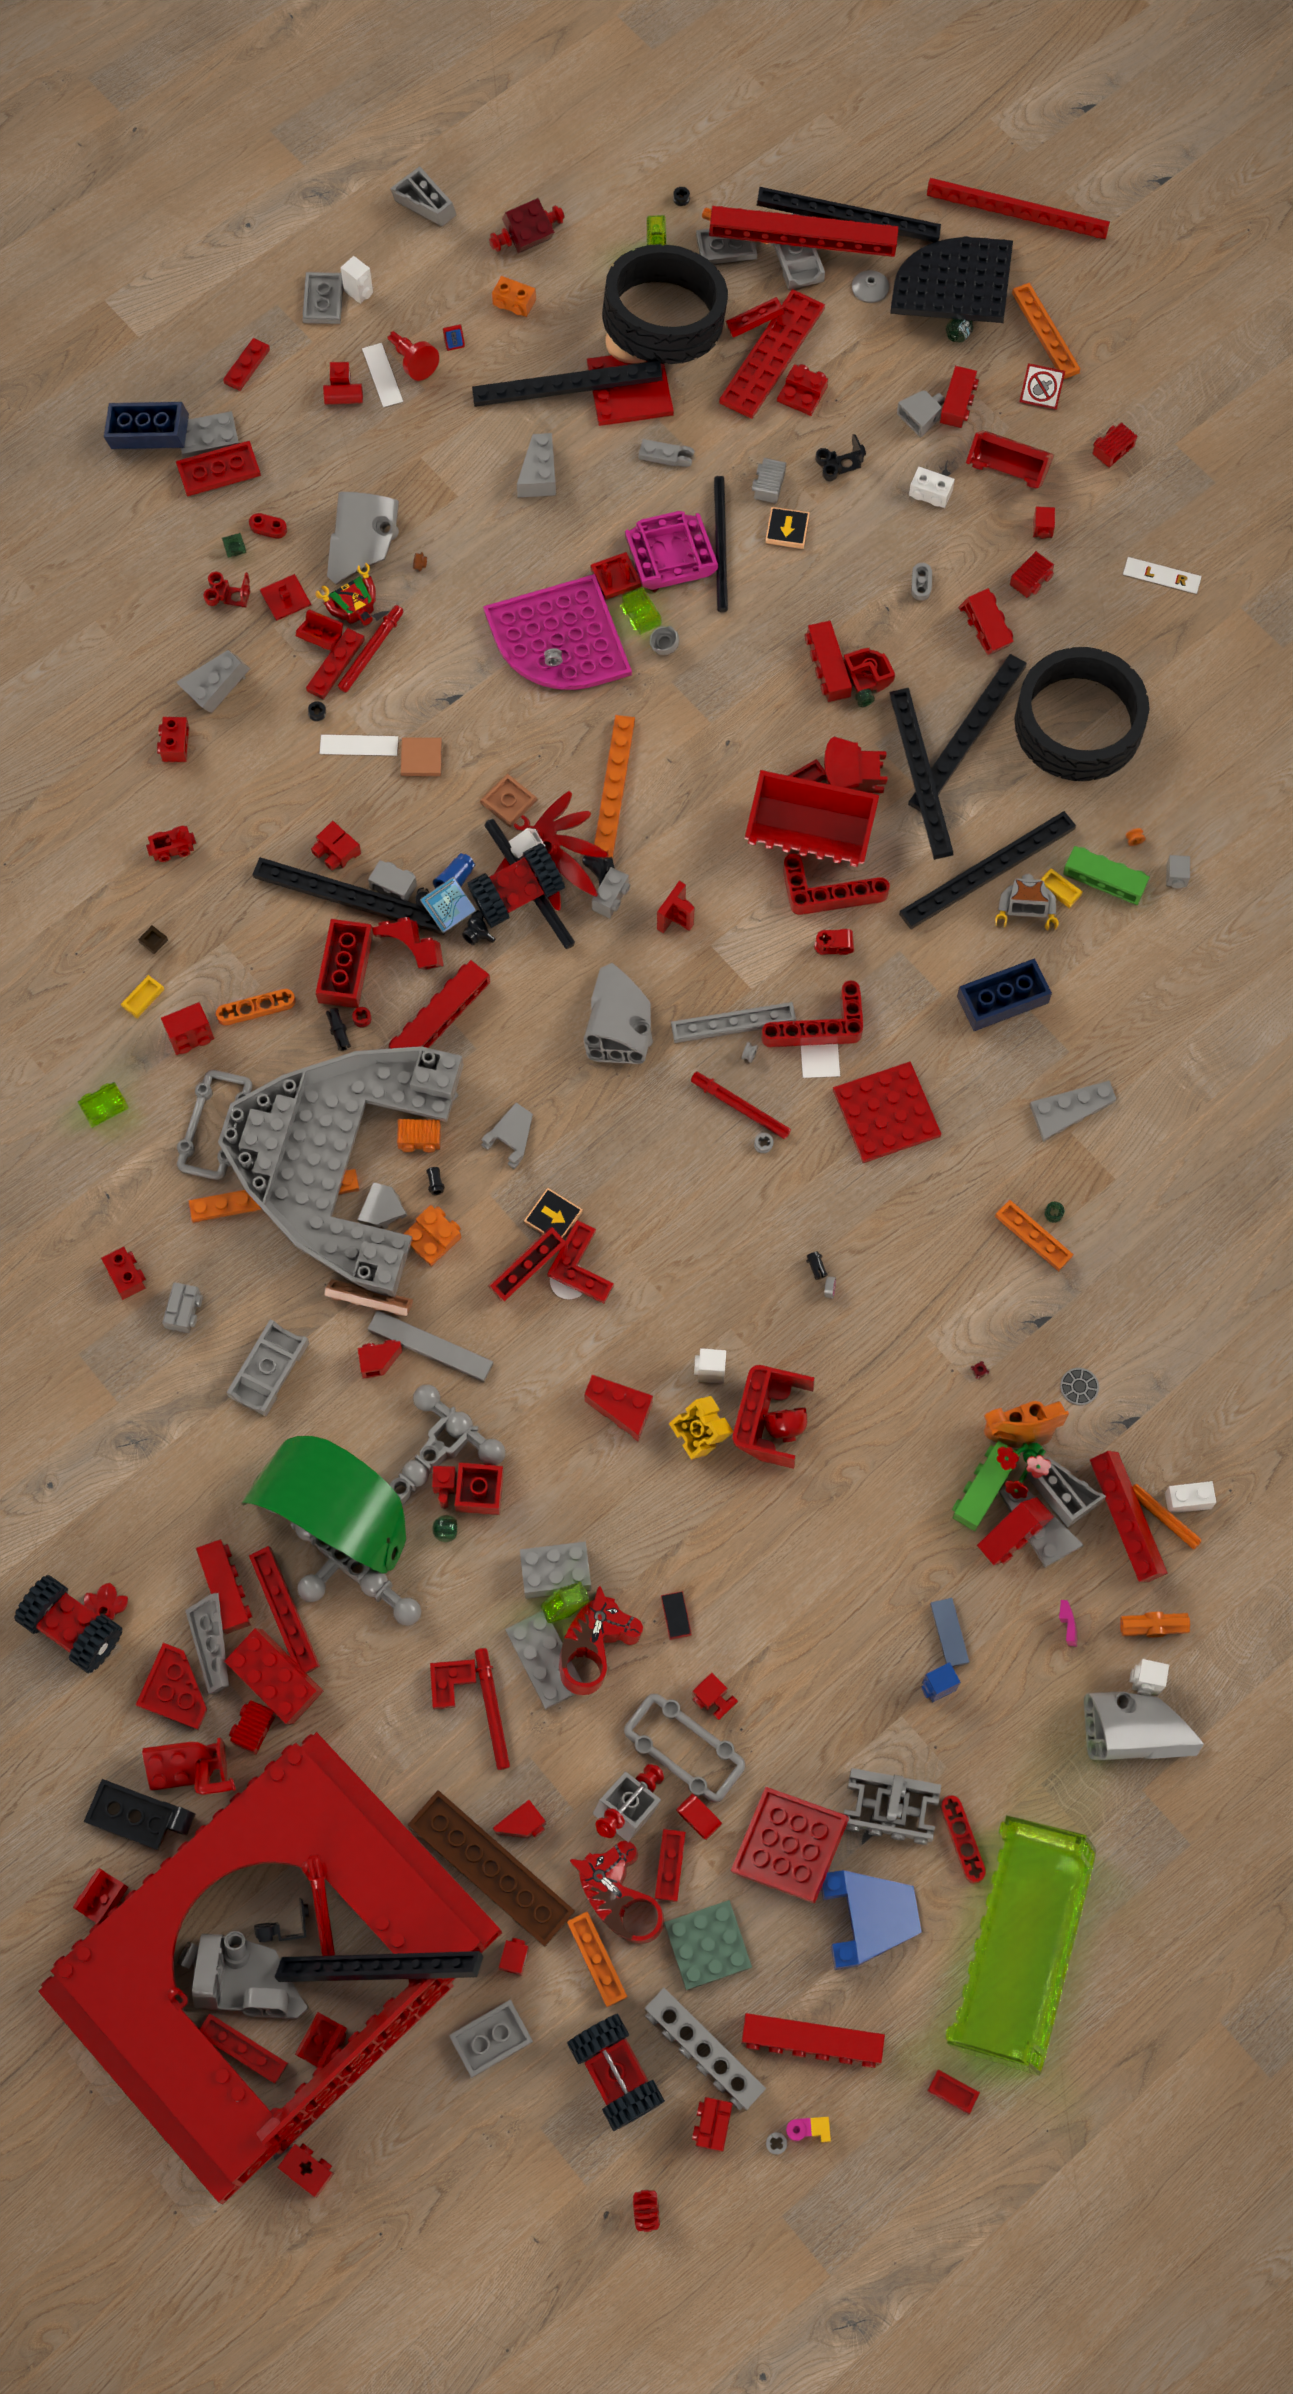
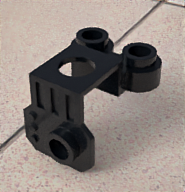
(832, 462)
(266, 1931)

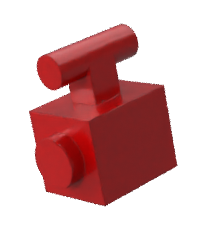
(444, 1483)
(711, 1693)

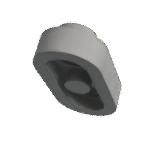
(921, 583)
(894, 1807)

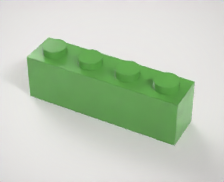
(1106, 875)
(982, 1490)

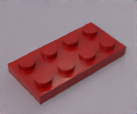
(218, 468)

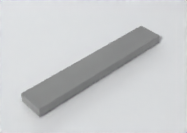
(731, 1022)
(431, 1346)

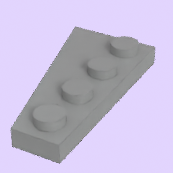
(1065, 1109)
(1052, 1541)
(208, 1638)

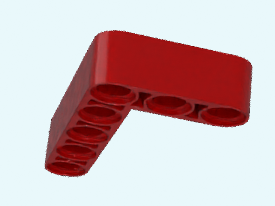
(829, 892)
(821, 1027)

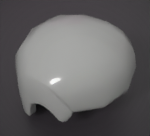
(664, 640)

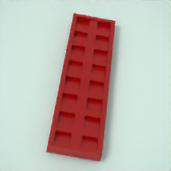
(771, 354)

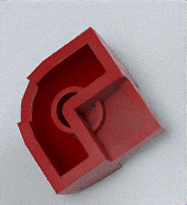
(869, 670)

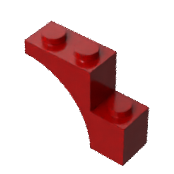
(427, 952)

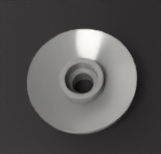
(870, 286)

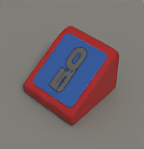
(453, 337)

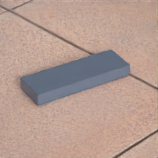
(949, 1632)

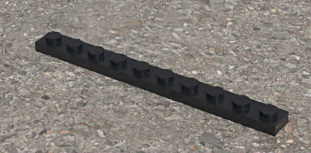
(832, 210)
(567, 383)
(974, 723)
(921, 774)
(987, 870)
(343, 893)
(379, 1966)

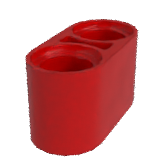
(698, 1816)

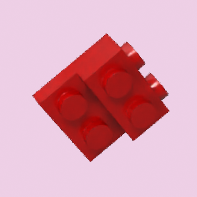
(803, 389)

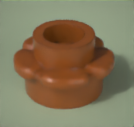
(419, 561)

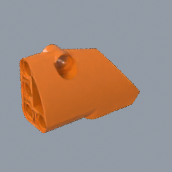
(1030, 1428)

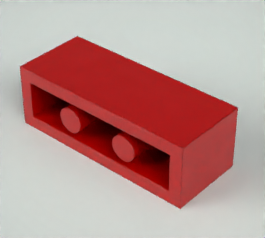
(959, 397)

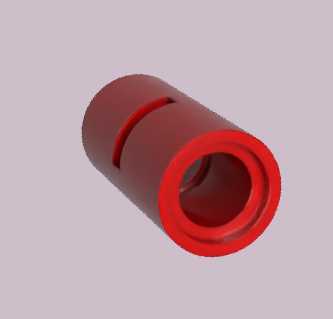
(343, 394)

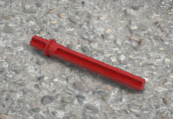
(372, 646)
(740, 1105)
(492, 1709)
(317, 1881)

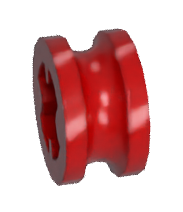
(364, 1022)

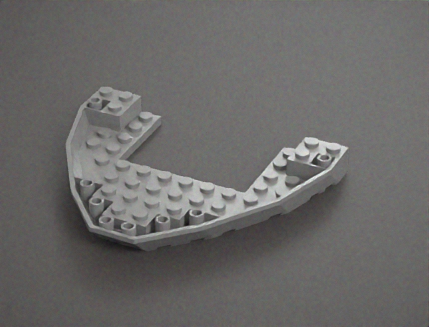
(297, 1139)

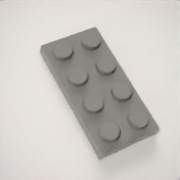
(539, 1652)

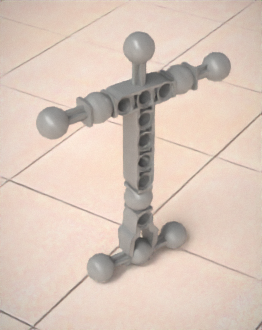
(414, 1474)

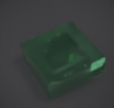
(234, 545)

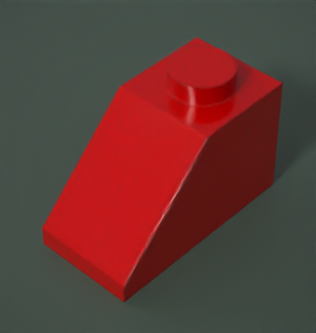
(522, 1822)

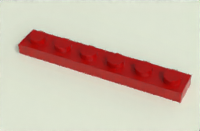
(284, 1609)

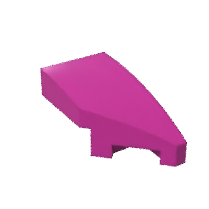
(1066, 1616)

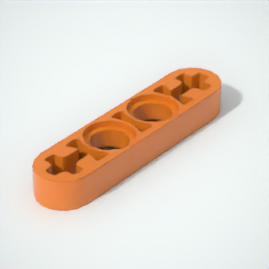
(256, 1010)

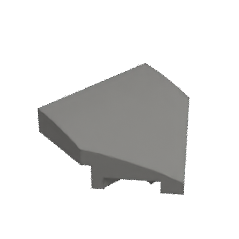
(381, 1207)

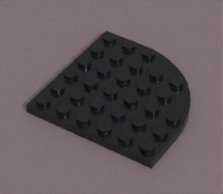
(955, 280)

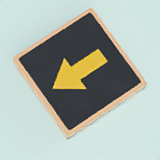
(787, 527)
(553, 1212)

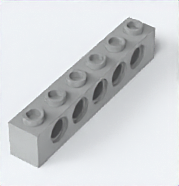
(752, 2087)

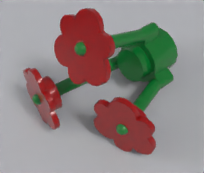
(1033, 1456)

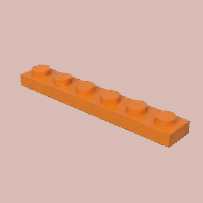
(1045, 330)

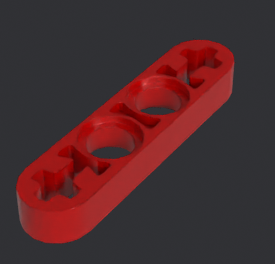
(965, 1838)

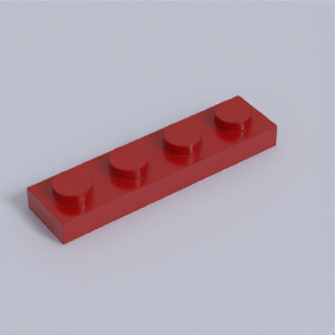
(335, 663)
(243, 2049)

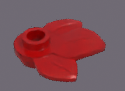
(106, 1600)

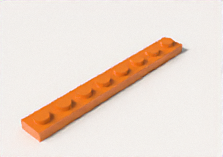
(614, 783)
(241, 1202)

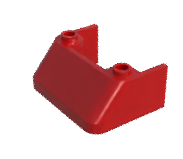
(1010, 457)
(761, 1386)

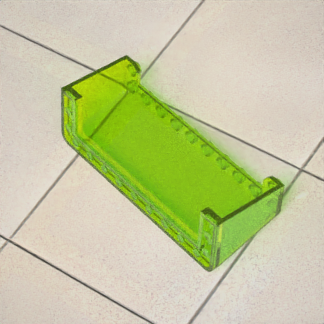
(1024, 1945)

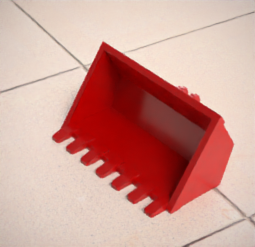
(811, 818)

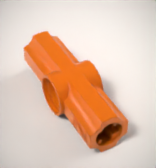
(1155, 1624)

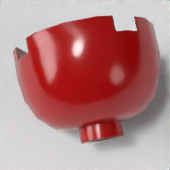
(786, 1423)

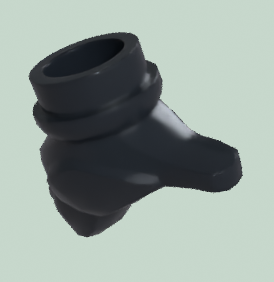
(598, 866)
(476, 929)

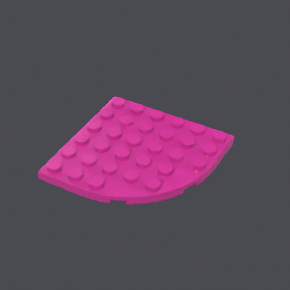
(563, 618)

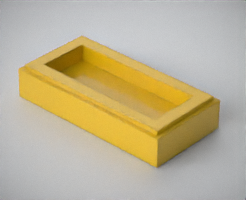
(1061, 888)
(142, 996)

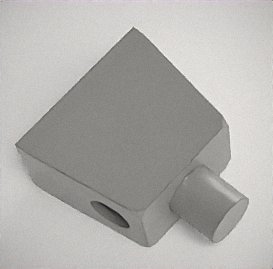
(921, 411)

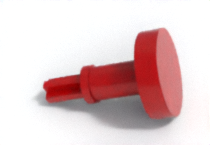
(419, 358)

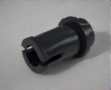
(421, 893)
(436, 1186)
(816, 1264)

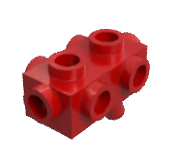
(171, 843)

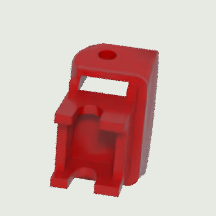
(853, 768)

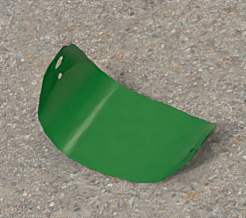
(333, 1500)

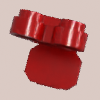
(223, 591)

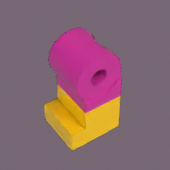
(809, 2127)

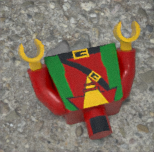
(353, 600)

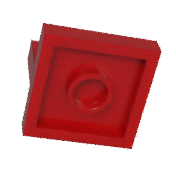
(676, 909)

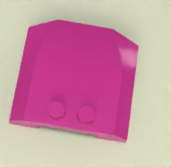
(671, 550)

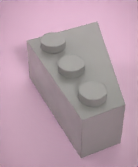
(424, 197)
(538, 471)
(214, 680)
(1066, 1494)

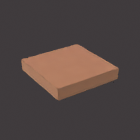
(421, 756)
(508, 800)

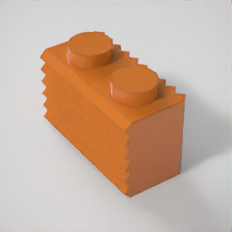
(419, 1135)

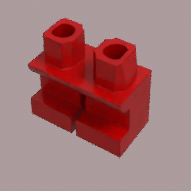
(337, 845)

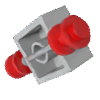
(628, 1803)

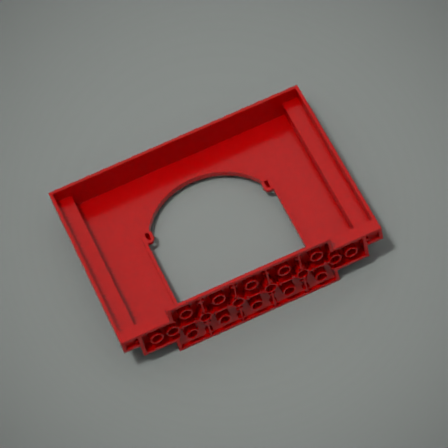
(121, 1983)

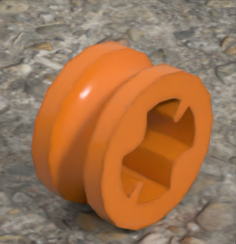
(1135, 837)

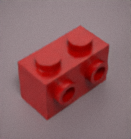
(174, 739)
(123, 1272)

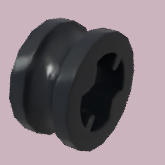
(681, 191)
(316, 717)

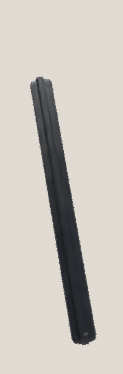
(720, 538)
(541, 901)

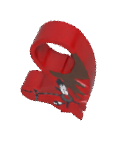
(593, 1626)
(602, 1883)

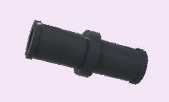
(338, 1029)

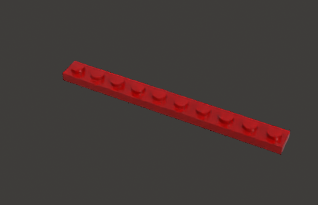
(1018, 208)

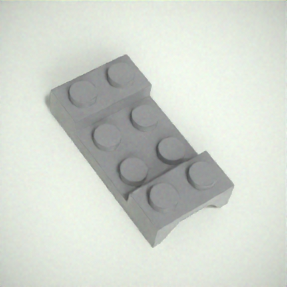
(799, 265)
(267, 1368)

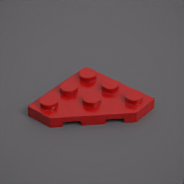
(173, 1689)

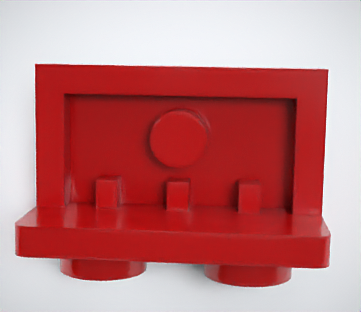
(320, 630)
(100, 1896)
(321, 2040)

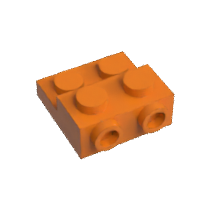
(433, 1234)

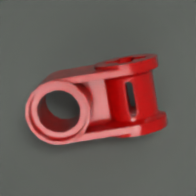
(836, 942)

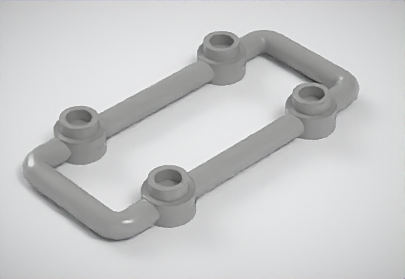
(203, 1093)
(697, 1785)

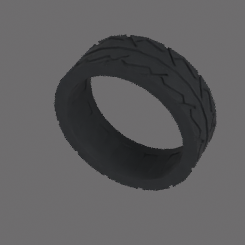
(673, 266)
(1094, 666)

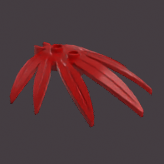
(567, 866)

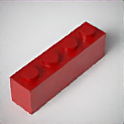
(829, 661)
(527, 1264)
(221, 1580)

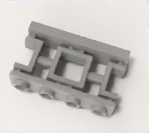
(888, 1826)

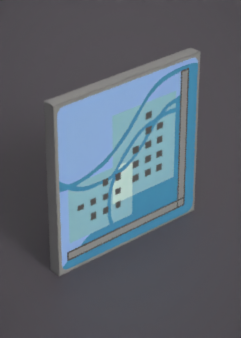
(448, 905)

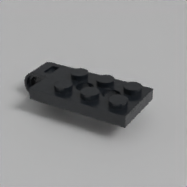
(154, 1821)

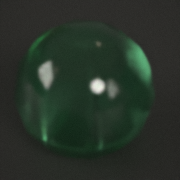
(445, 1528)

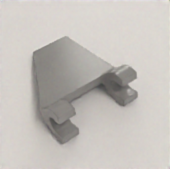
(513, 1131)

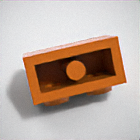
(514, 296)

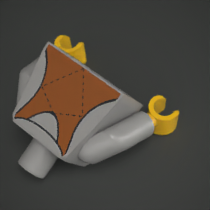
(1028, 898)

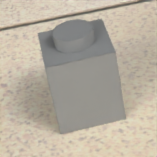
(1178, 871)

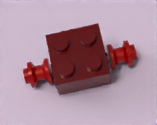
(527, 226)

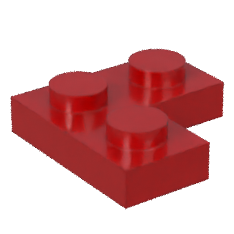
(445, 1676)

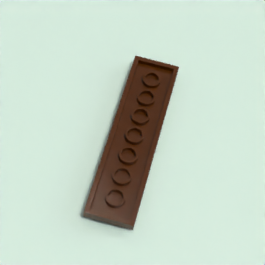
(491, 1868)

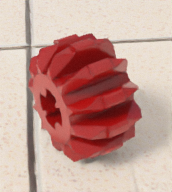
(646, 2210)

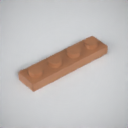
(360, 1296)

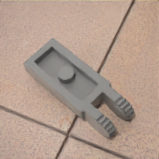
(665, 453)

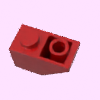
(377, 1359)

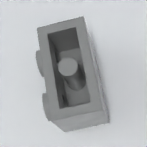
(611, 892)

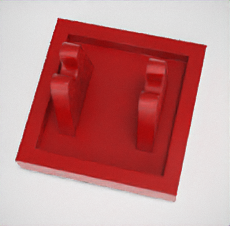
(616, 575)

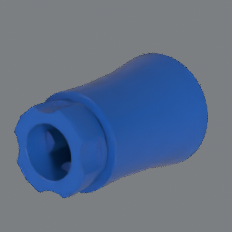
(459, 868)

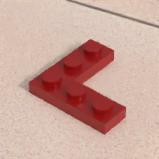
(566, 1268)

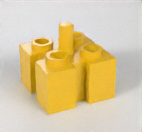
(701, 1427)

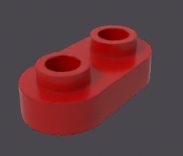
(267, 524)

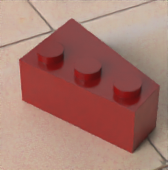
(988, 621)
(620, 1404)
(1015, 1530)

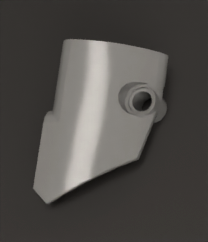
(360, 533)
(1135, 1728)

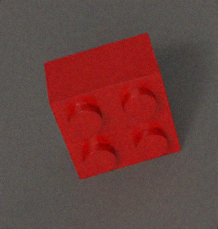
(187, 1028)
(479, 1488)

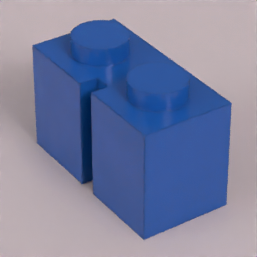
(940, 1682)

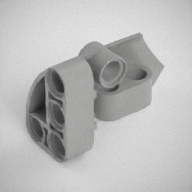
(618, 1020)
(242, 1979)

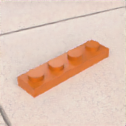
(1034, 1235)
(597, 1959)

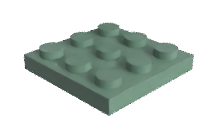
(707, 1945)

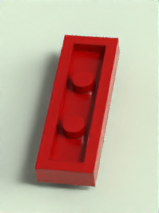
(754, 317)
(246, 364)
(670, 1865)

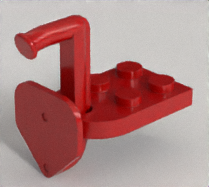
(187, 1765)

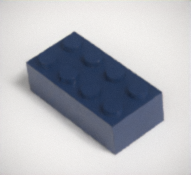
(146, 425)
(1004, 994)

